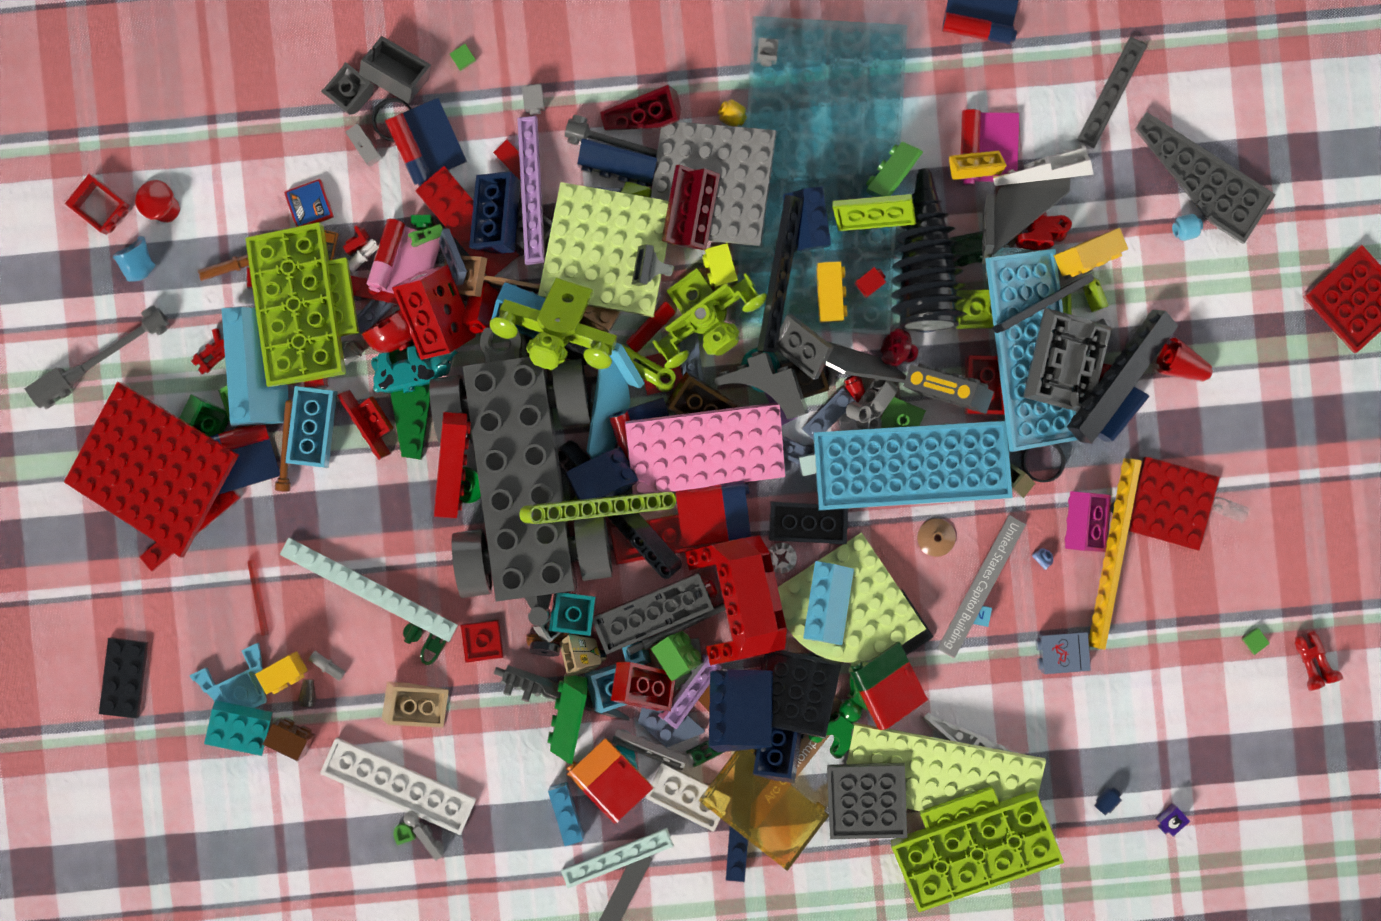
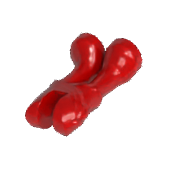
(1328, 674)

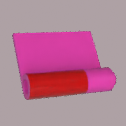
(990, 133)

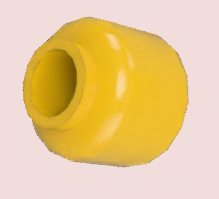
(732, 113)

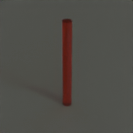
(258, 597)

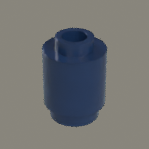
(1108, 800)

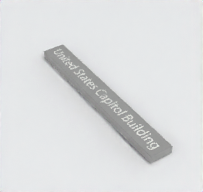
(981, 586)

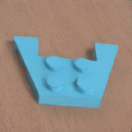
(241, 689)

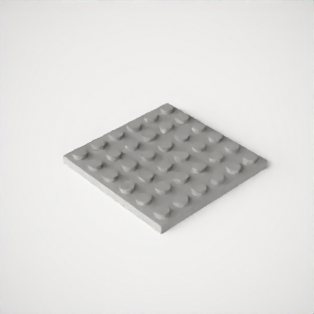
(744, 166)

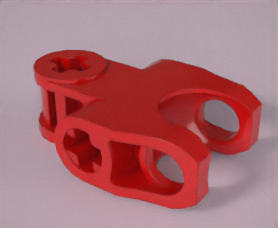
(1044, 232)

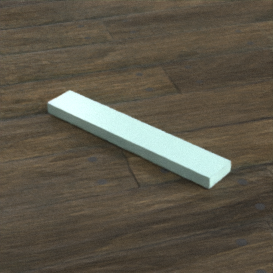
(617, 858)

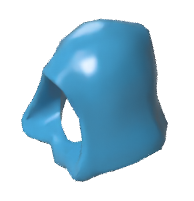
(135, 260)

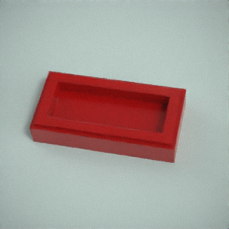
(509, 157)

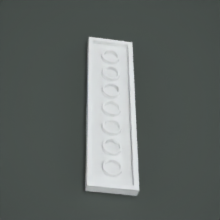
(398, 786)

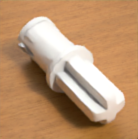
(363, 254)

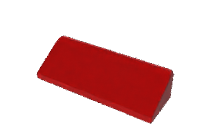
(650, 327)

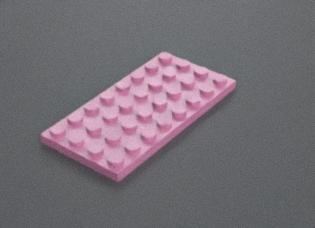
(706, 448)

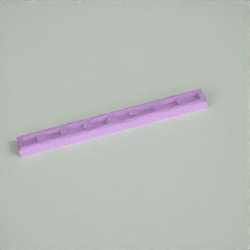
(531, 190)

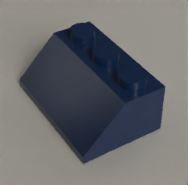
(813, 225)
(1123, 415)
(781, 759)

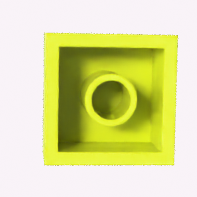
(720, 266)

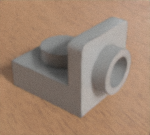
(767, 51)

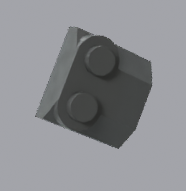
(349, 89)

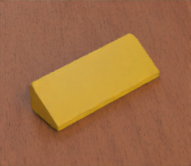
(976, 165)

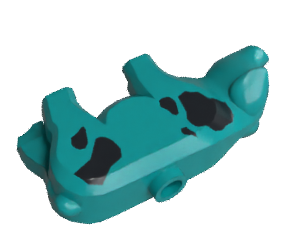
(408, 372)

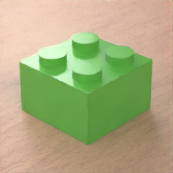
(677, 655)

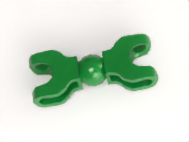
(841, 723)

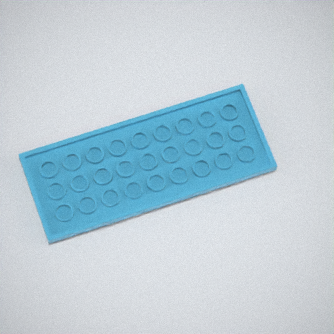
(1014, 285)
(912, 465)

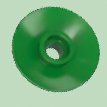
(472, 491)

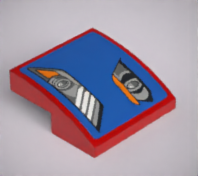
(309, 203)

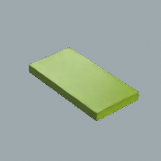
(874, 212)

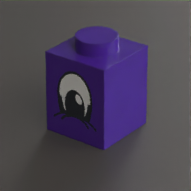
(1172, 820)

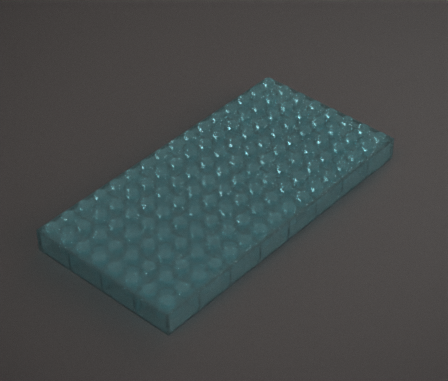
(835, 122)

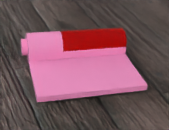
(397, 258)

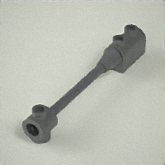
(579, 128)
(59, 382)

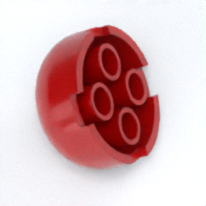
(389, 334)

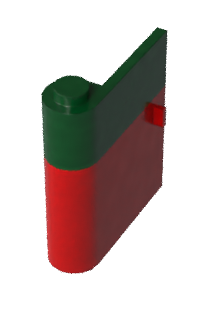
(888, 686)

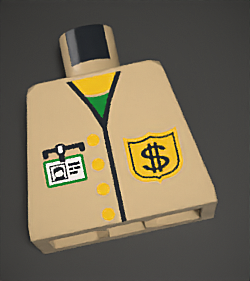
(581, 654)

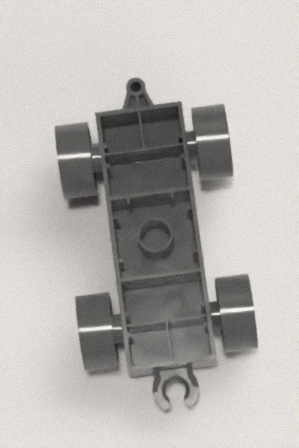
(519, 467)

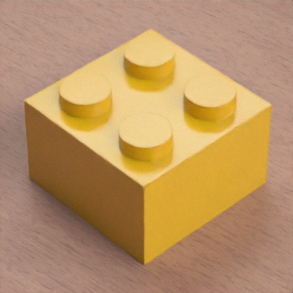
(277, 675)

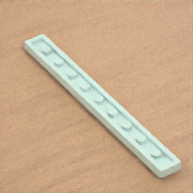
(369, 589)

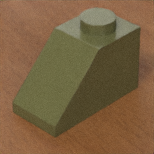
(1020, 481)

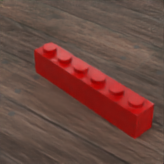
(450, 465)

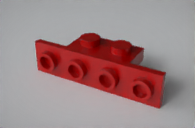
(369, 420)

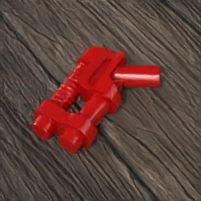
(216, 350)

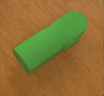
(430, 234)

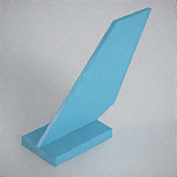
(611, 397)

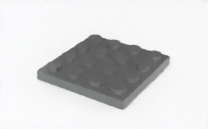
(867, 801)

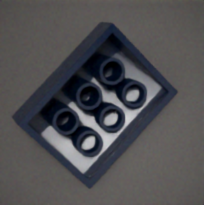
(740, 709)

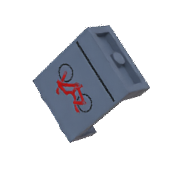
(1063, 653)

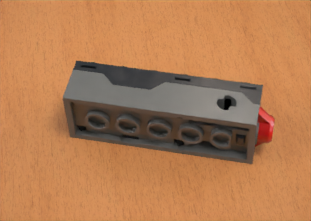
(655, 612)

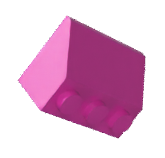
(1087, 521)

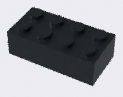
(807, 523)

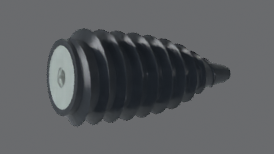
(927, 265)

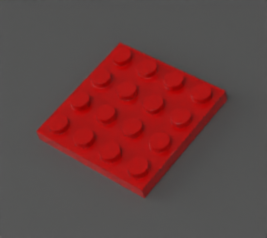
(1351, 299)
(1172, 503)

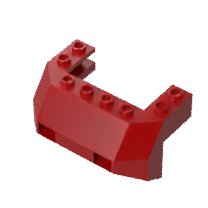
(748, 596)

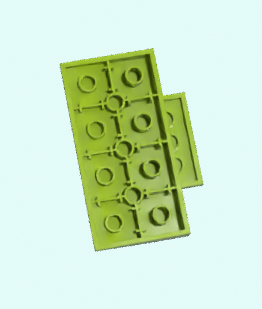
(300, 304)
(975, 846)

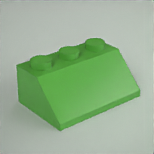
(893, 170)

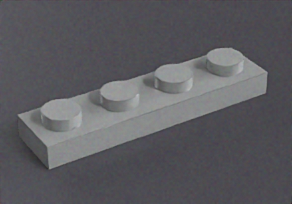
(655, 751)

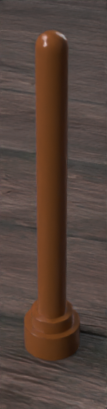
(282, 483)

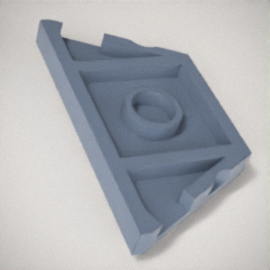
(666, 733)

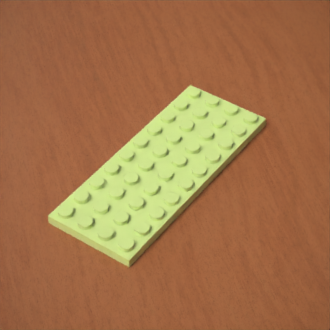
(945, 768)

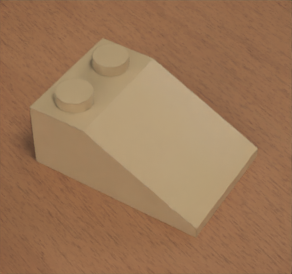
(414, 705)

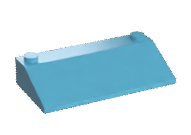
(248, 394)

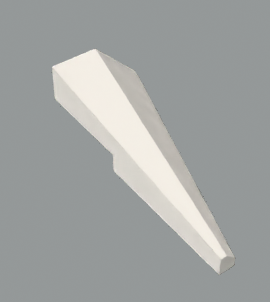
(1062, 165)
(959, 734)

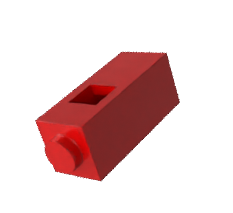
(480, 309)

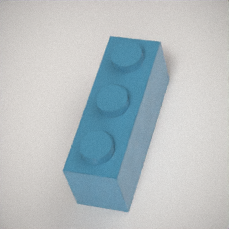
(566, 813)

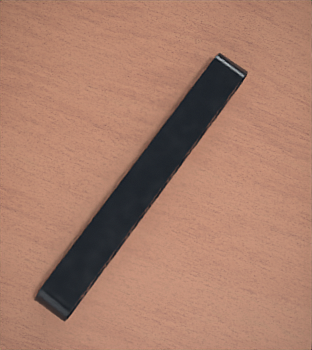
(631, 525)

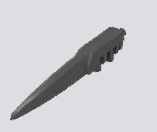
(538, 685)

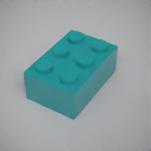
(238, 728)

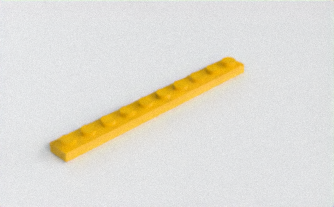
(1114, 553)

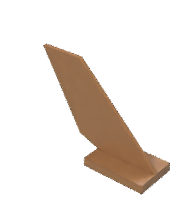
(475, 277)

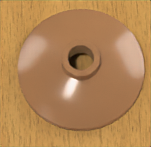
(926, 537)

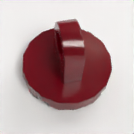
(897, 348)

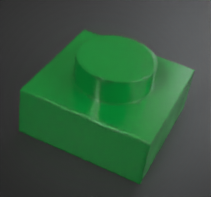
(421, 221)

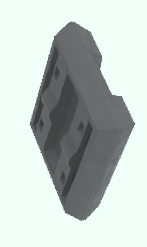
(1062, 359)

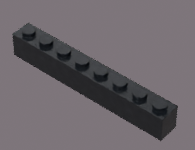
(1122, 376)

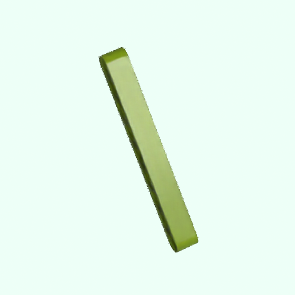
(641, 503)

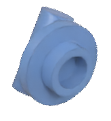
(1043, 557)

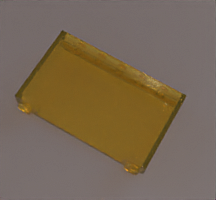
(764, 810)

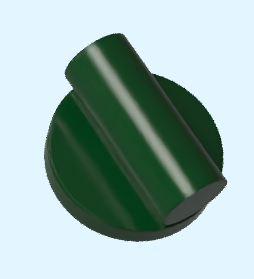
(412, 633)

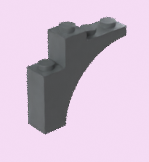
(761, 374)

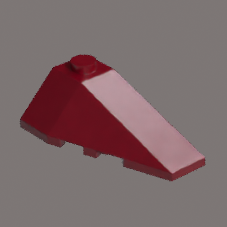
(649, 110)

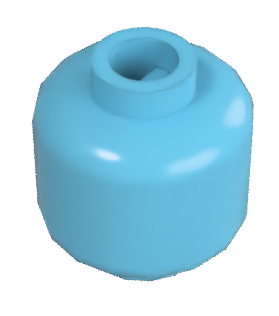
(1187, 227)

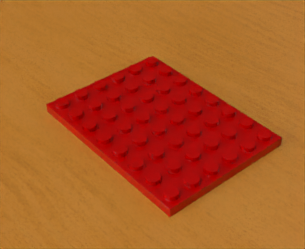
(151, 469)

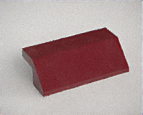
(690, 207)

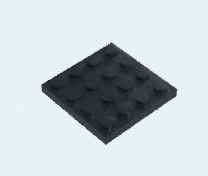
(802, 691)

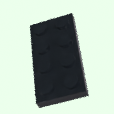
(123, 677)

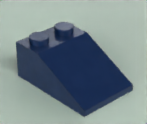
(602, 476)

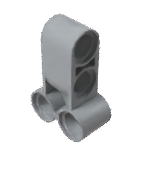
(872, 404)

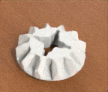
(791, 557)

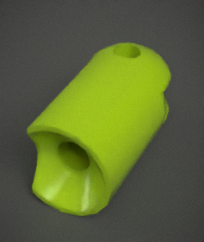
(1095, 295)

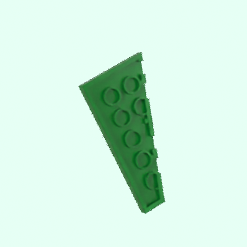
(410, 413)

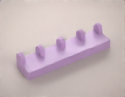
(689, 693)

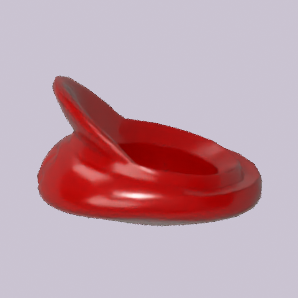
(157, 201)

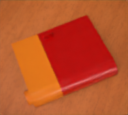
(609, 780)

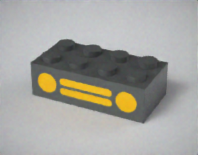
(949, 388)

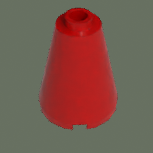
(1182, 362)

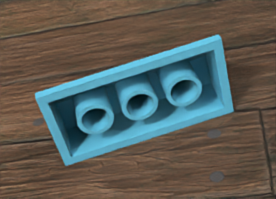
(828, 603)

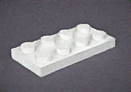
(681, 795)

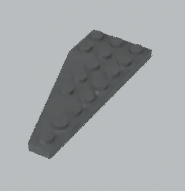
(1217, 189)

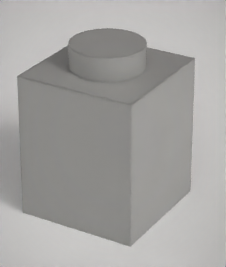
(533, 99)

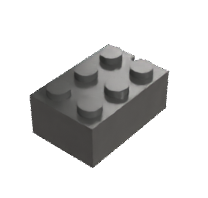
(395, 69)

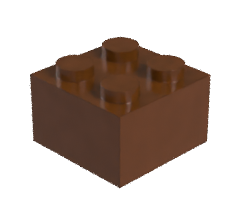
(289, 738)

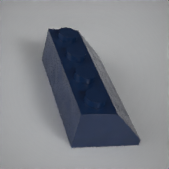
(616, 162)
(495, 212)

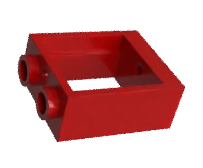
(83, 192)

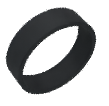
(376, 110)
(1063, 461)

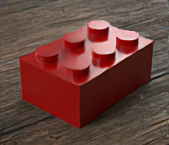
(987, 372)
(642, 686)

